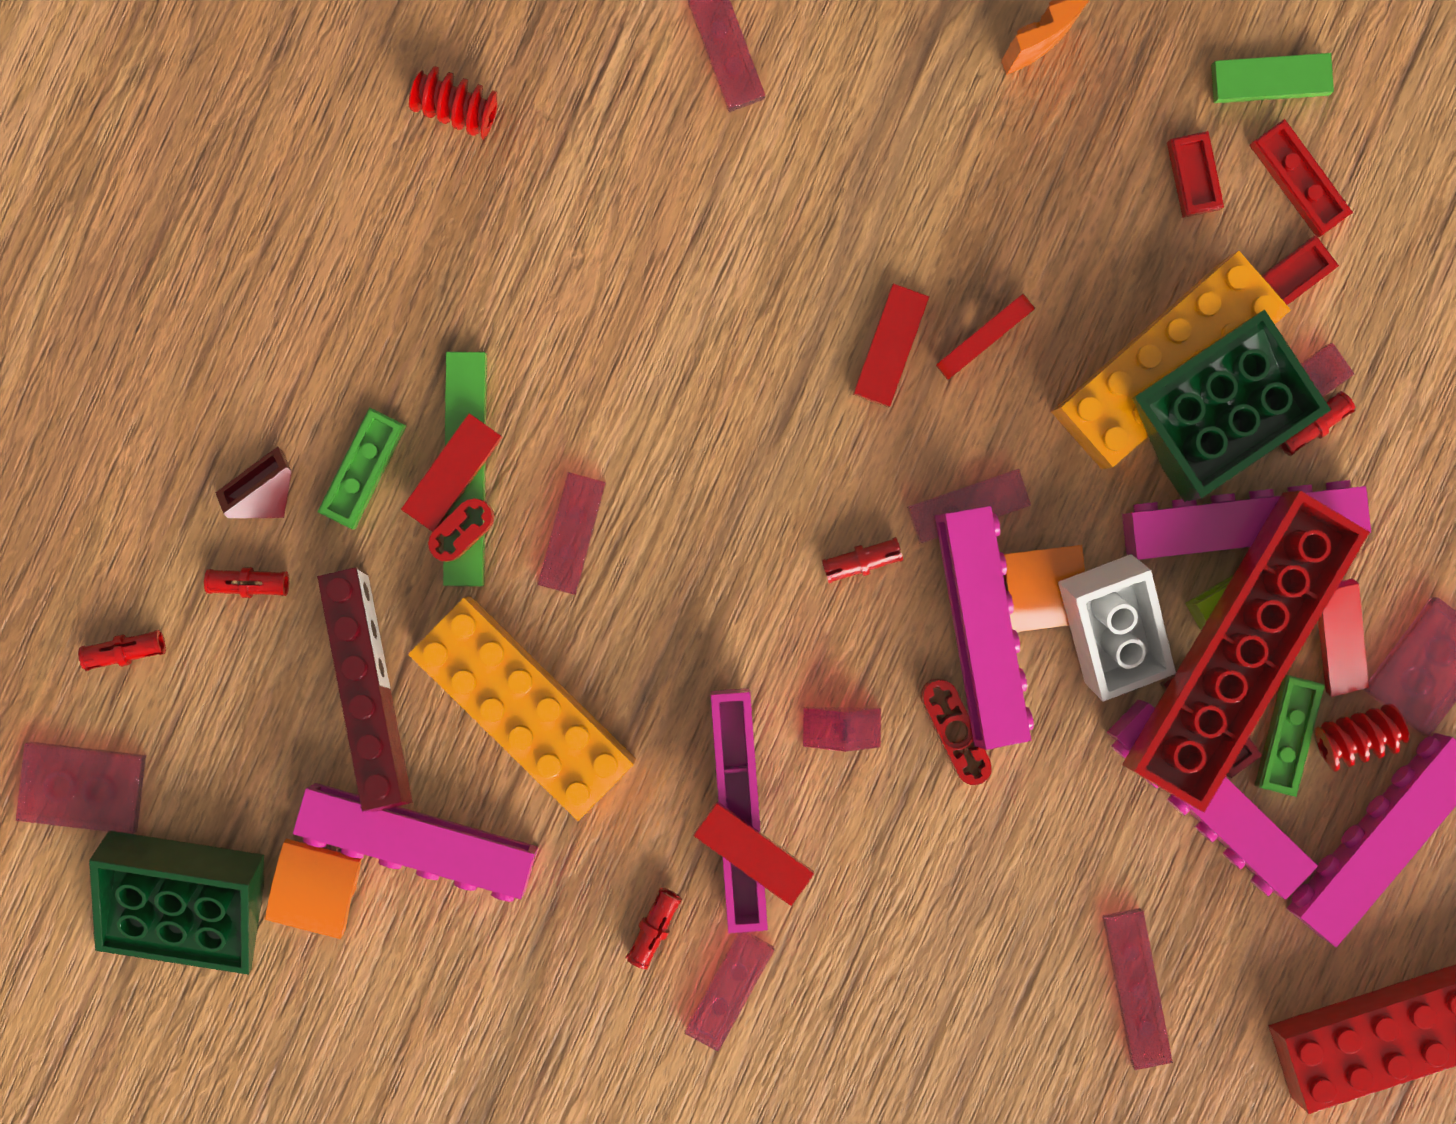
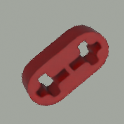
(454, 522)

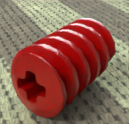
(453, 102)
(1361, 734)

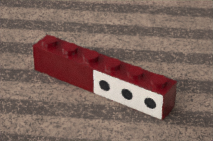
(364, 690)

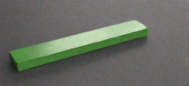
(464, 395)

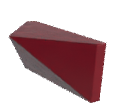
(258, 490)

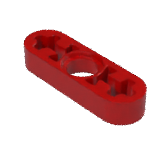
(985, 336)
(958, 762)

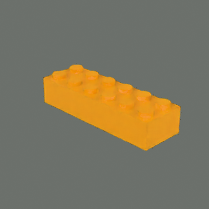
(1102, 408)
(522, 707)

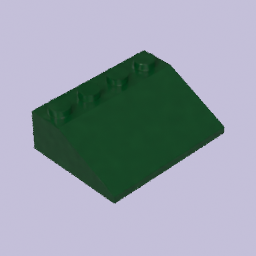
(1228, 407)
(176, 901)

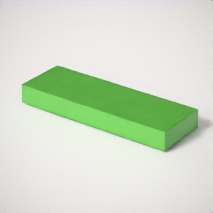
(1272, 78)
(362, 468)
(1289, 735)

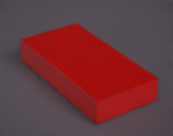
(1195, 174)
(1300, 270)

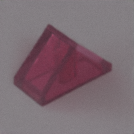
(841, 728)

